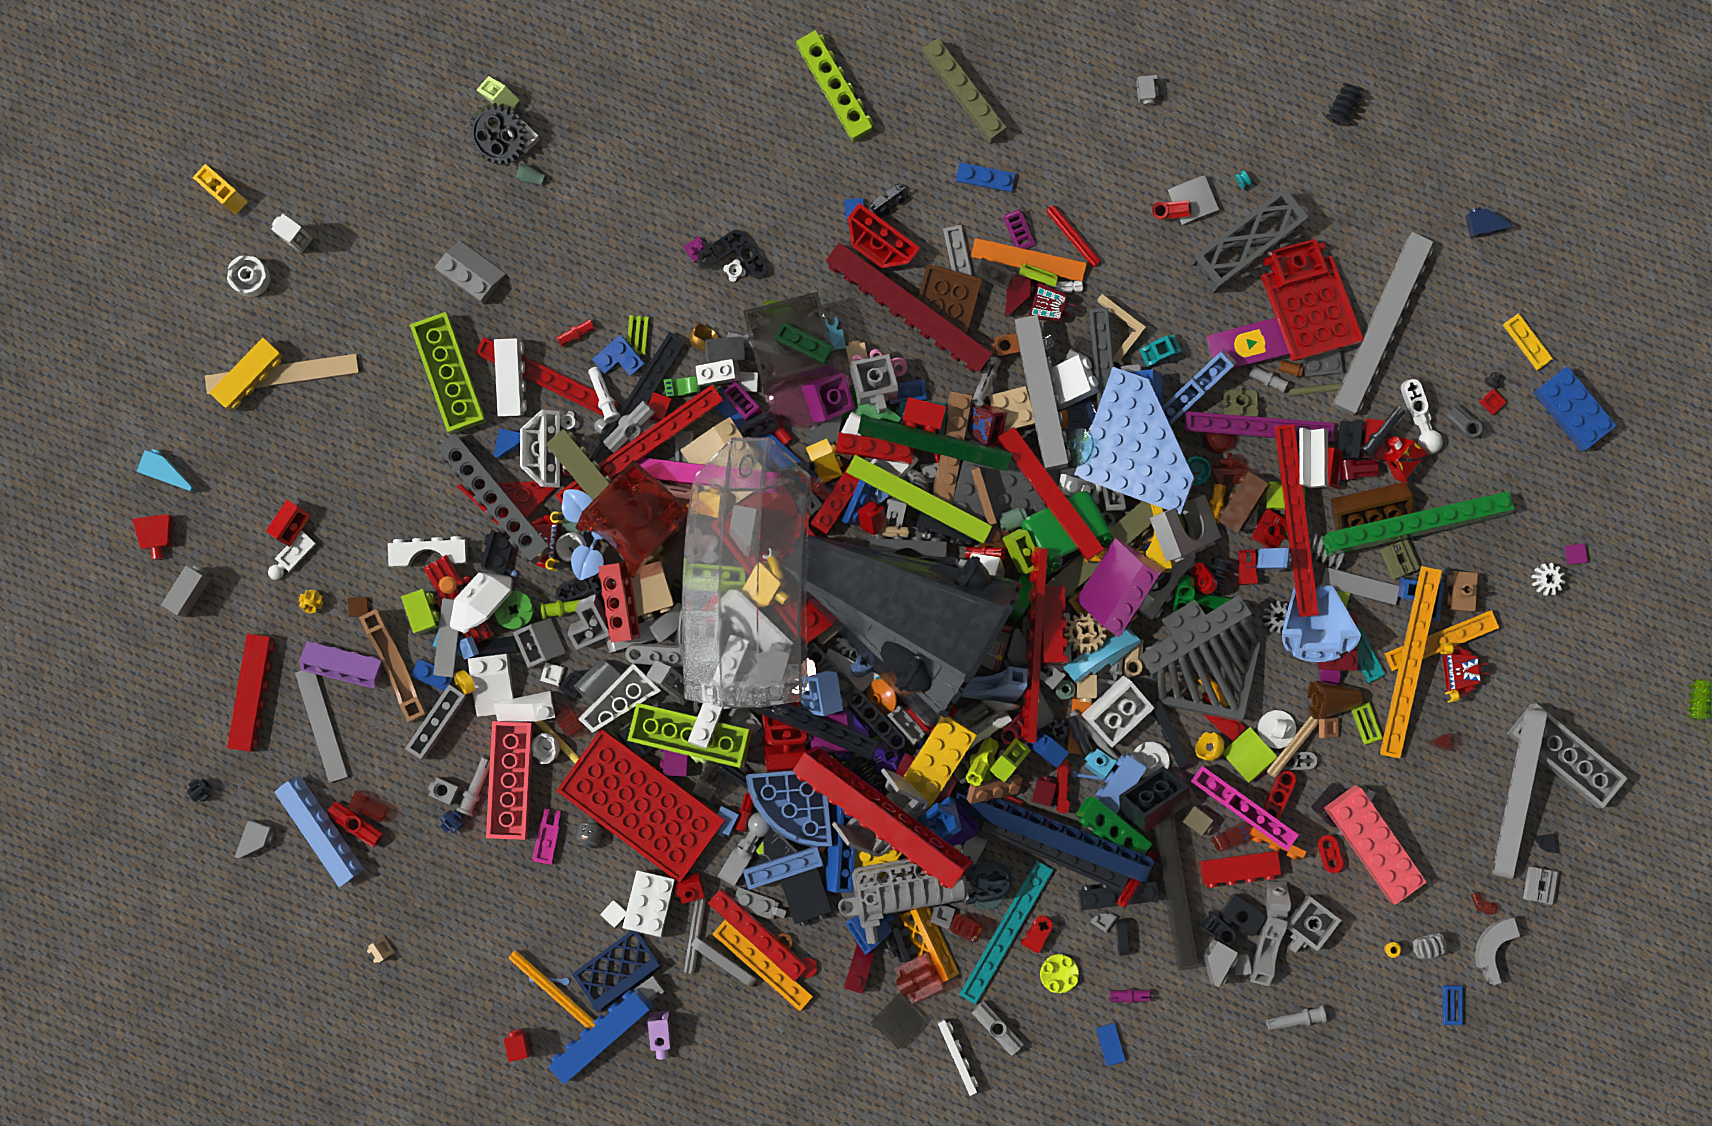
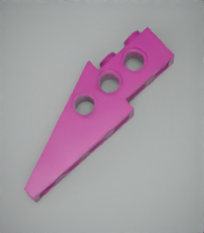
(1244, 808)

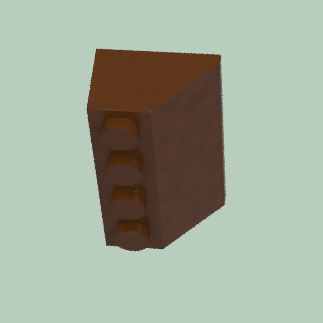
(1371, 506)

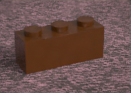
(1243, 502)

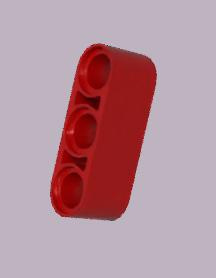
(1285, 790)

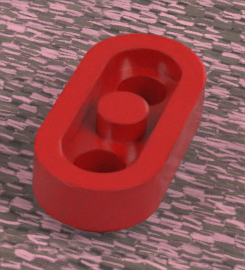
(1204, 578)
(1330, 853)

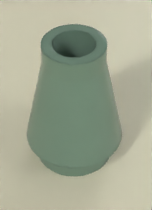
(529, 175)

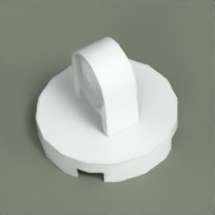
(1276, 729)

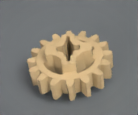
(1090, 639)

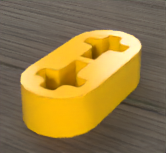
(464, 682)

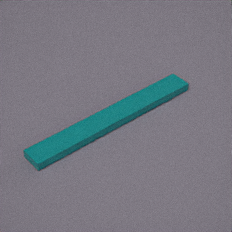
(1006, 932)

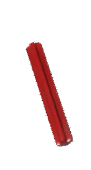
(1073, 236)
(1133, 884)

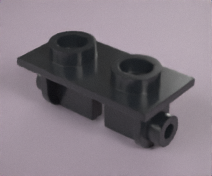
(896, 196)

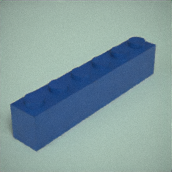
(840, 857)
(600, 1036)

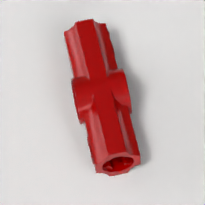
(345, 817)

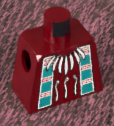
(1050, 303)

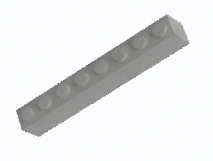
(1041, 392)

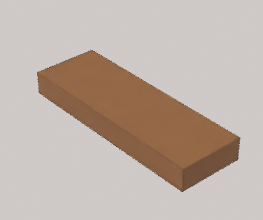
(983, 496)

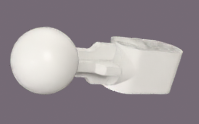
(1429, 440)

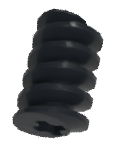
(1344, 104)
(1219, 570)
(866, 774)

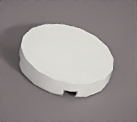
(1148, 752)

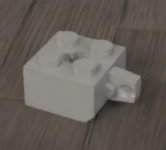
(877, 390)
(1311, 936)

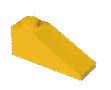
(220, 189)

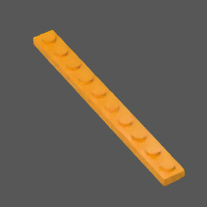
(1410, 661)

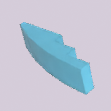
(1111, 652)

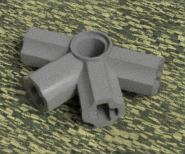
(639, 424)

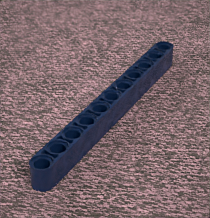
(1058, 835)

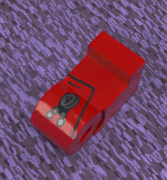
(1247, 567)

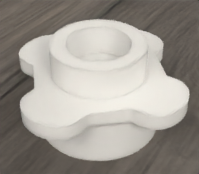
(734, 275)
(568, 417)

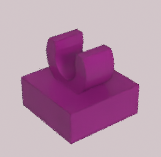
(694, 248)

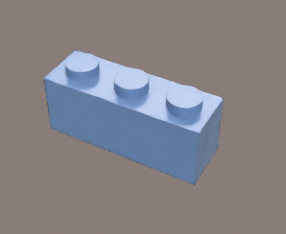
(1124, 777)

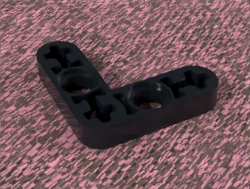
(737, 248)
(591, 585)

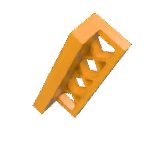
(932, 941)

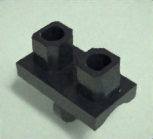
(896, 946)

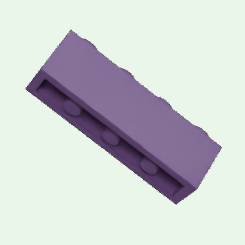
(340, 664)

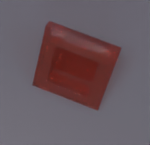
(1442, 742)

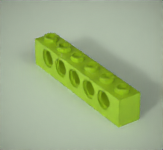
(813, 42)

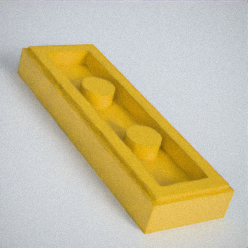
(1527, 341)

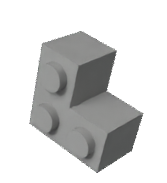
(592, 625)

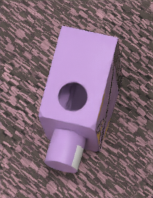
(660, 1029)

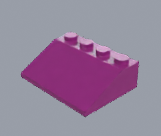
(1119, 586)

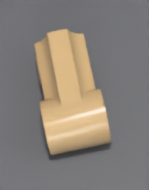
(1133, 656)

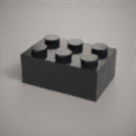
(1154, 799)

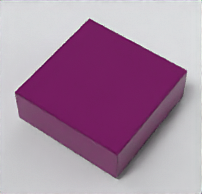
(1575, 554)

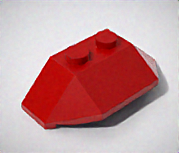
(879, 240)

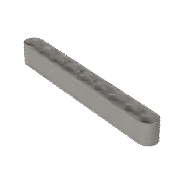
(1519, 792)

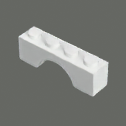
(403, 553)

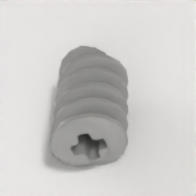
(1318, 548)

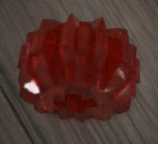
(966, 927)

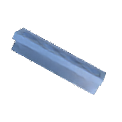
(782, 867)

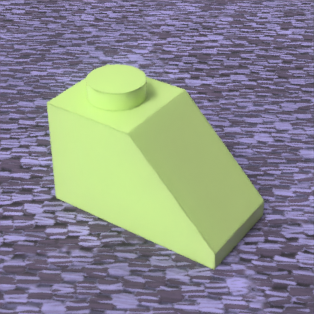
(497, 93)

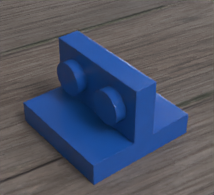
(942, 819)

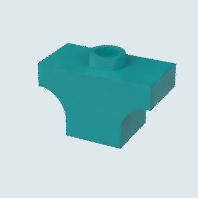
(1160, 350)

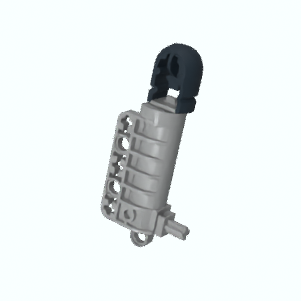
(916, 890)

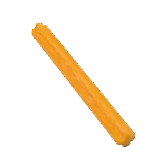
(552, 989)

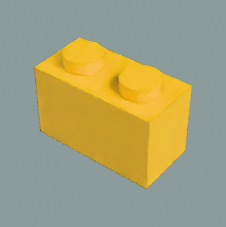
(824, 456)

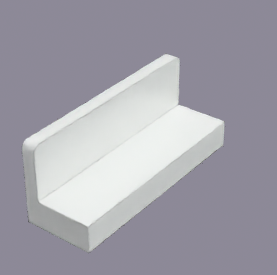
(1313, 457)

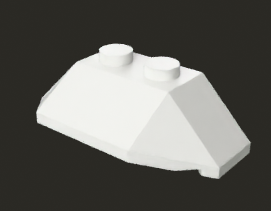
(534, 454)
(479, 600)

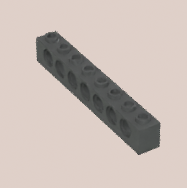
(454, 446)

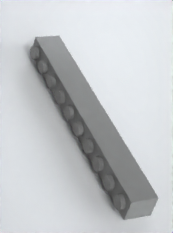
(1382, 324)

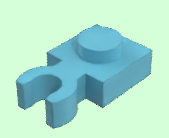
(836, 336)

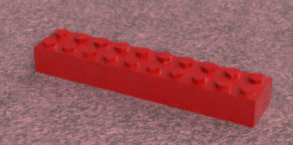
(882, 817)

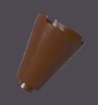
(1332, 699)

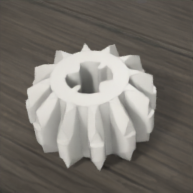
(1541, 579)

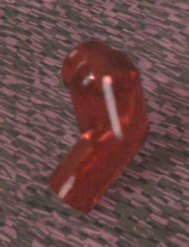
(1482, 906)

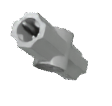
(1006, 1037)

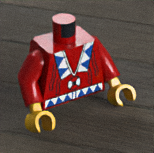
(549, 531)
(1461, 671)

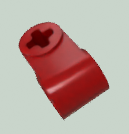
(1035, 936)

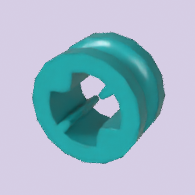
(1243, 179)

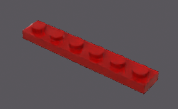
(757, 934)

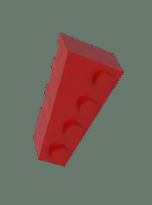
(1054, 627)

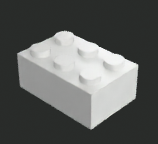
(1117, 711)
(649, 904)

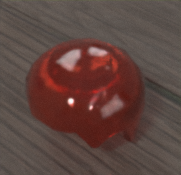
(1217, 442)

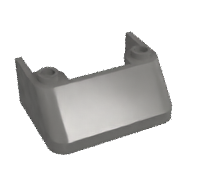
(901, 794)

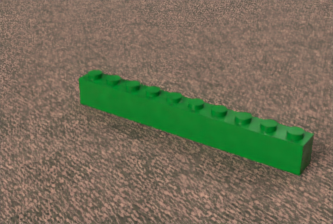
(1417, 523)

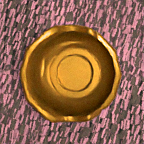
(698, 332)

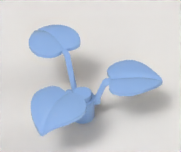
(584, 560)

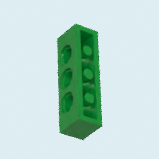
(1093, 808)

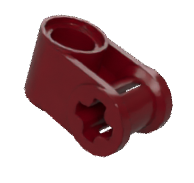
(1014, 727)

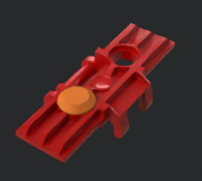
(447, 582)

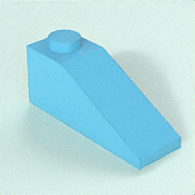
(160, 468)

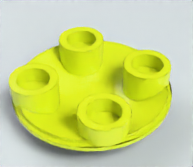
(1059, 973)

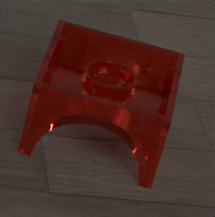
(634, 516)

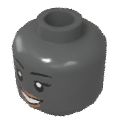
(589, 834)

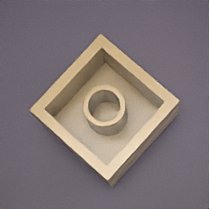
(1017, 405)

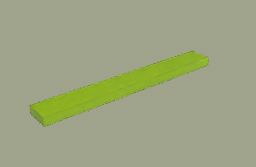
(919, 499)

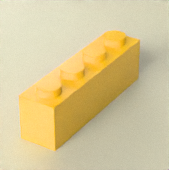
(246, 374)

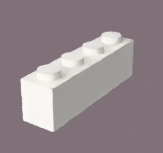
(509, 377)

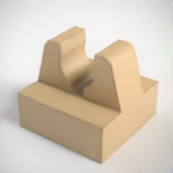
(380, 949)

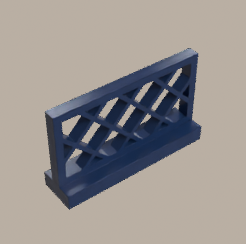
(630, 982)

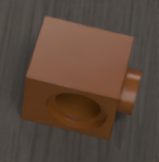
(1012, 340)

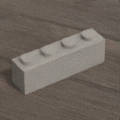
(436, 722)

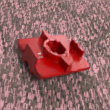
(1261, 533)

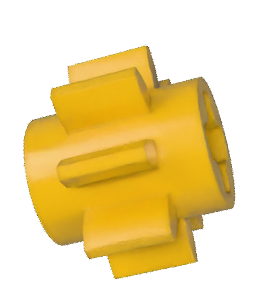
(310, 601)

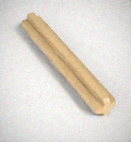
(1293, 746)

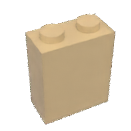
(651, 590)

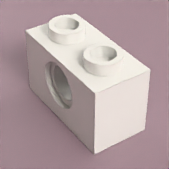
(718, 373)

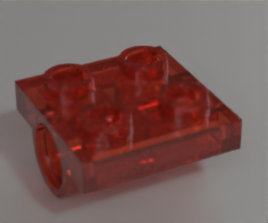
(918, 978)

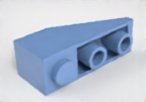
(1273, 559)

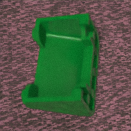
(1048, 533)

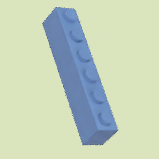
(319, 831)

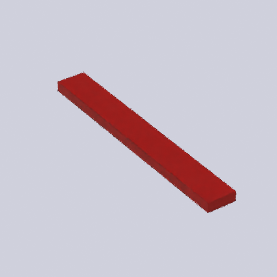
(549, 379)
(1050, 494)

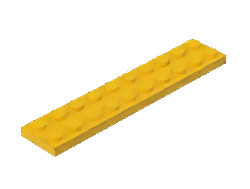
(929, 773)

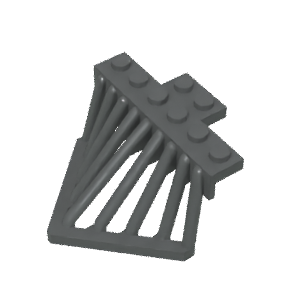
(1193, 633)

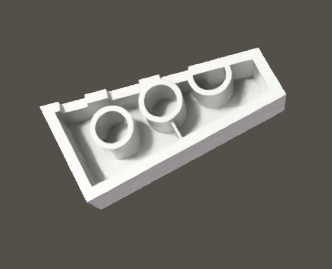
(619, 698)

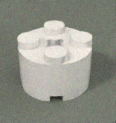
(256, 283)

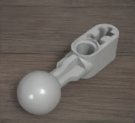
(743, 851)

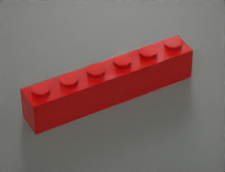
(250, 693)

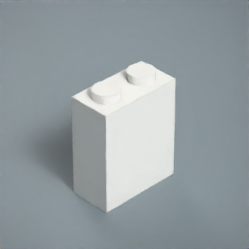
(1073, 381)

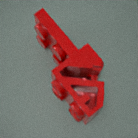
(782, 744)

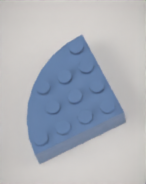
(791, 807)

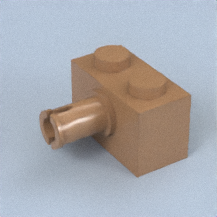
(1462, 591)

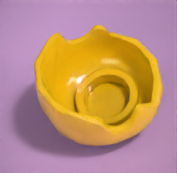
(1217, 750)

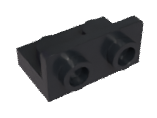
(1350, 438)
(496, 553)

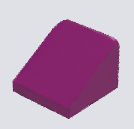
(1329, 676)

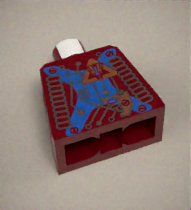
(987, 424)

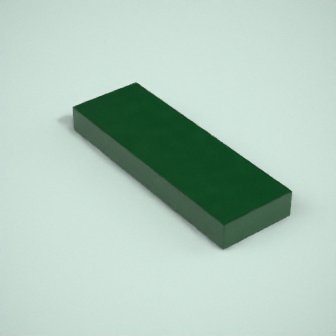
(804, 343)

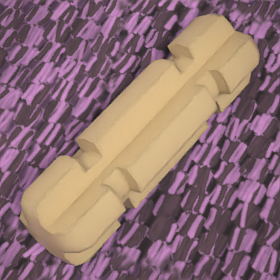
(894, 531)

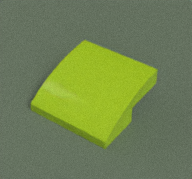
(1249, 755)

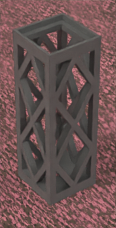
(1206, 269)

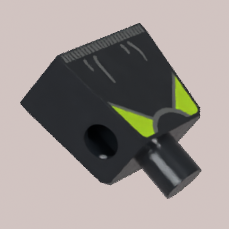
(773, 847)

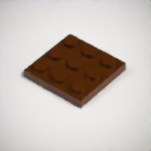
(950, 295)

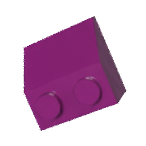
(828, 397)

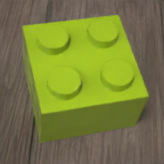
(421, 611)

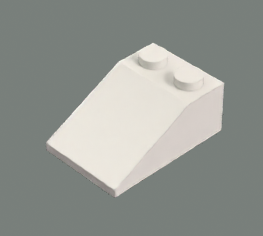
(491, 682)

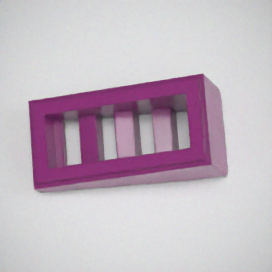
(1017, 213)
(754, 408)

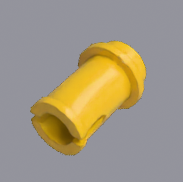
(1396, 952)

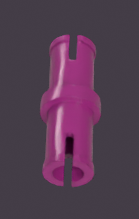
(1130, 996)

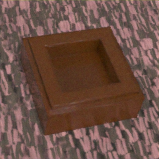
(357, 606)

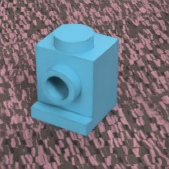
(1099, 770)

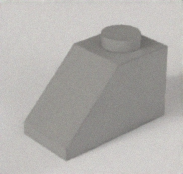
(254, 838)

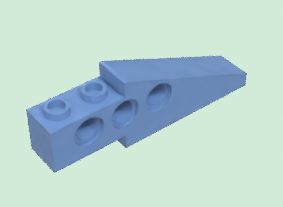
(1198, 386)

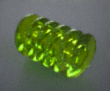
(1699, 700)

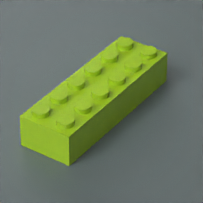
(448, 373)
(672, 731)

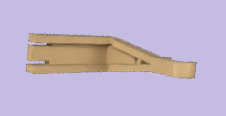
(1126, 318)

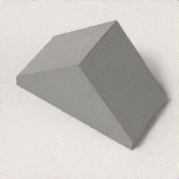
(1113, 501)

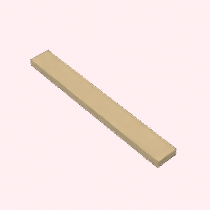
(300, 371)

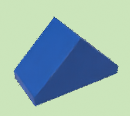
(506, 442)

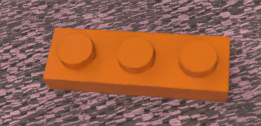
(1293, 852)

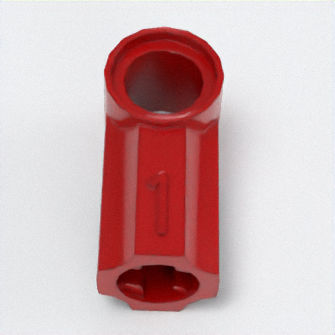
(1174, 209)

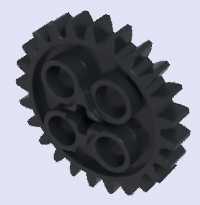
(506, 122)

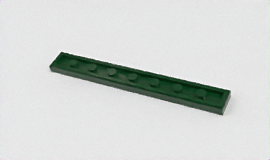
(934, 443)

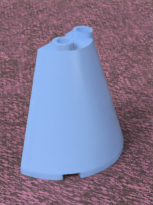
(1320, 636)

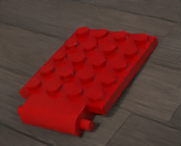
(1309, 300)

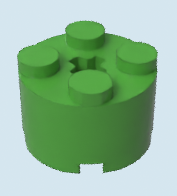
(516, 621)

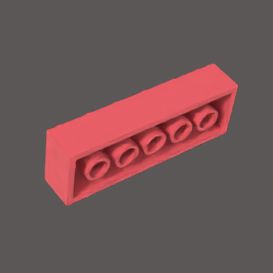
(509, 780)
(1375, 844)

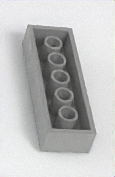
(1574, 761)

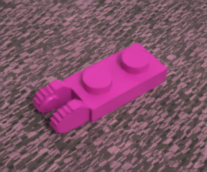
(547, 839)

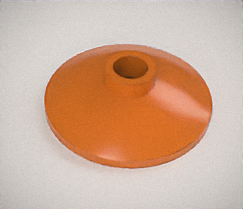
(882, 696)

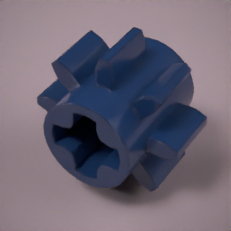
(451, 821)

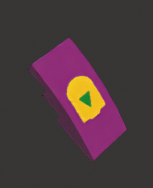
(1250, 343)

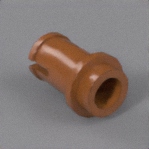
(1291, 368)

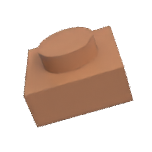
(1328, 727)

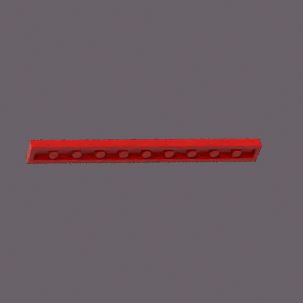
(656, 435)
(1296, 520)
(1034, 636)

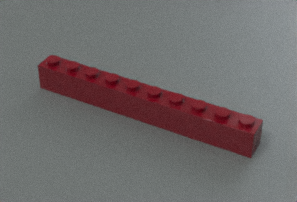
(906, 305)

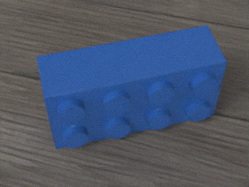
(1574, 409)

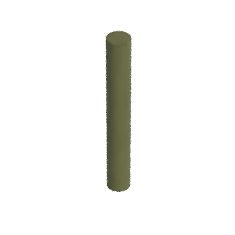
(1315, 389)

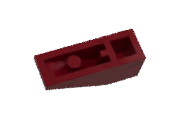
(858, 970)

